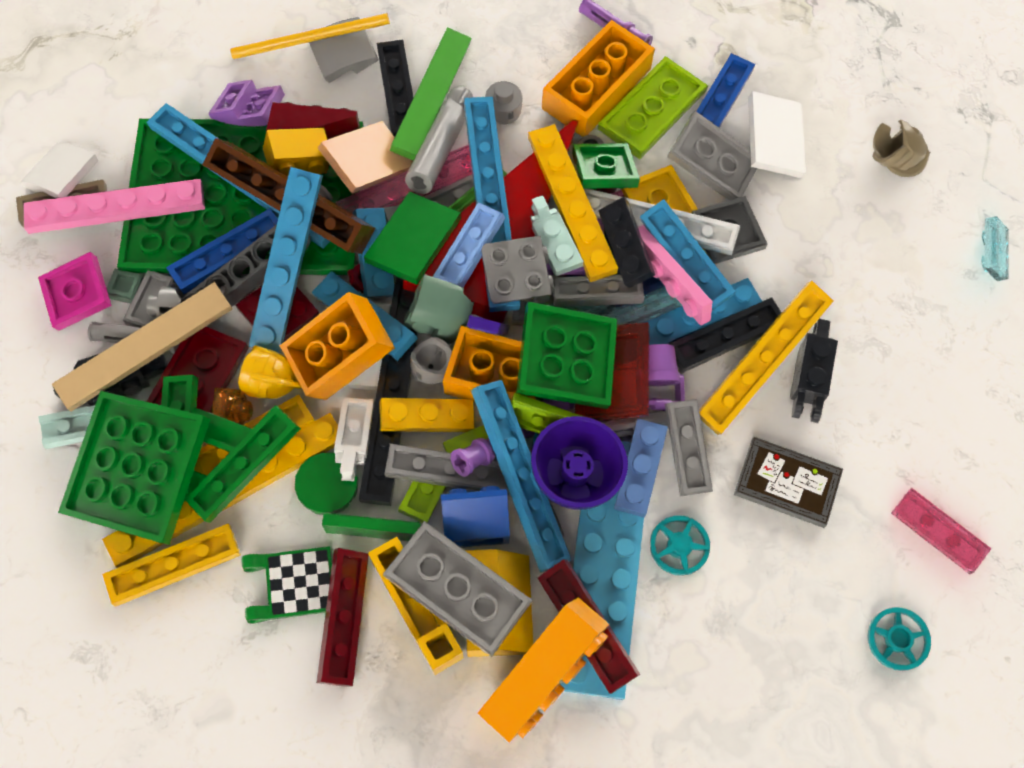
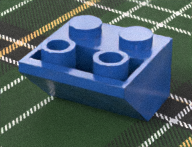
(476, 517)

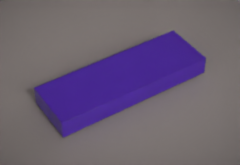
(487, 326)

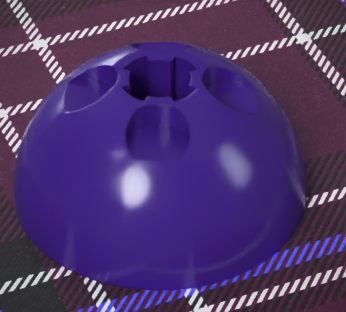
(588, 450)

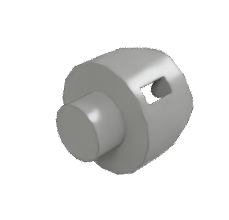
(506, 100)
(167, 299)
(429, 361)

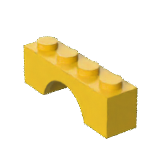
(428, 630)

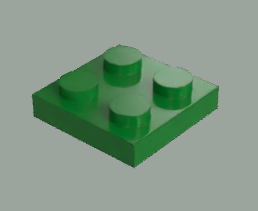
(605, 166)

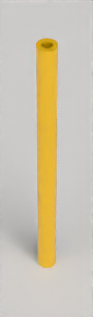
(310, 36)

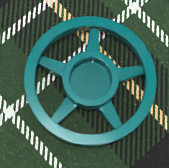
(680, 545)
(899, 639)

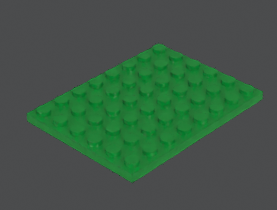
(164, 239)

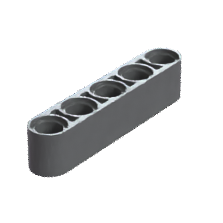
(232, 271)

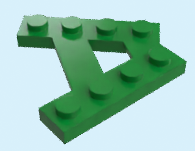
(248, 447)

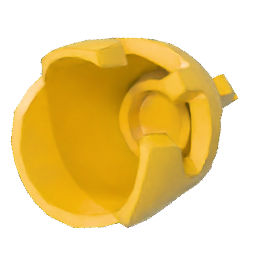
(266, 374)

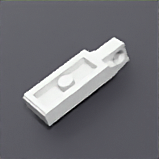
(353, 435)

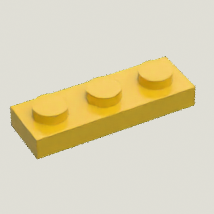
(426, 415)

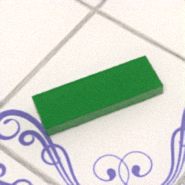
(369, 526)

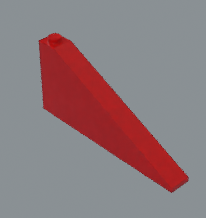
(521, 186)

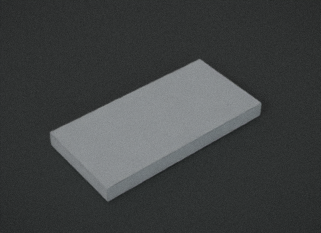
(458, 588)

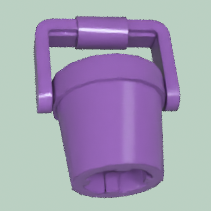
(664, 372)

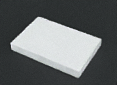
(776, 134)

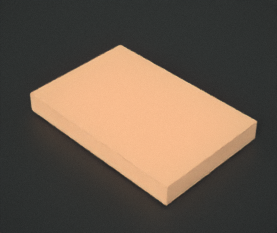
(364, 157)

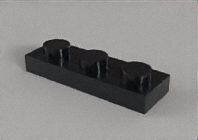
(626, 242)

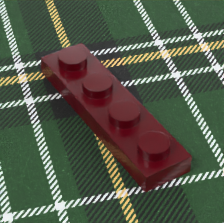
(342, 618)
(611, 659)

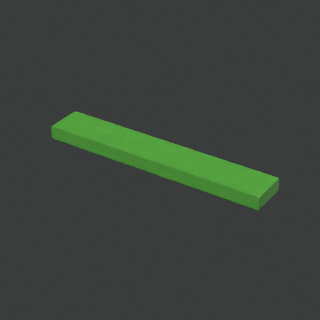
(431, 94)

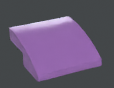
(245, 105)

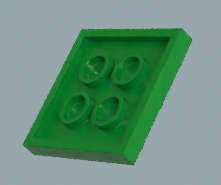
(567, 355)

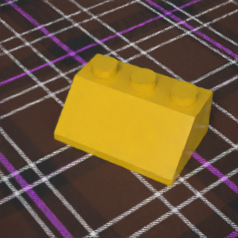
(516, 571)

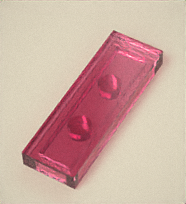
(941, 531)

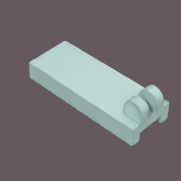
(65, 427)

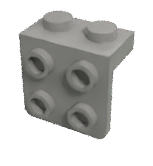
(517, 270)

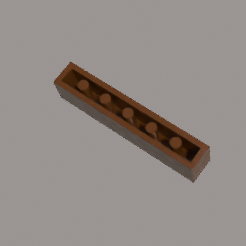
(269, 186)

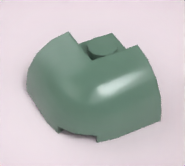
(438, 309)

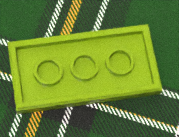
(652, 107)

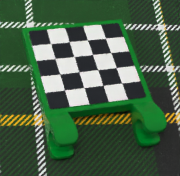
(295, 583)

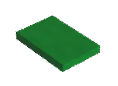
(412, 238)

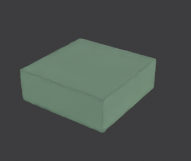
(124, 285)

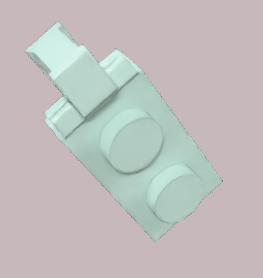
(555, 236)

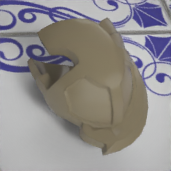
(904, 153)

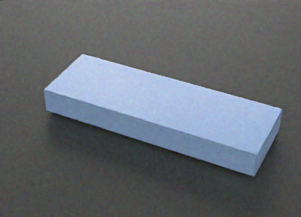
(467, 247)

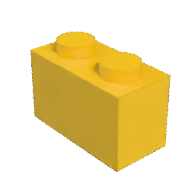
(295, 149)

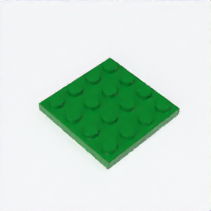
(134, 466)

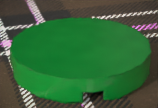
(321, 487)

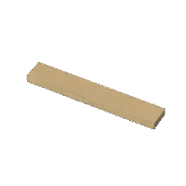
(141, 347)

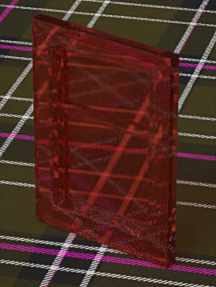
(630, 376)

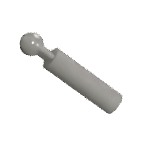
(438, 142)

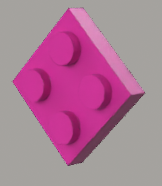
(74, 291)

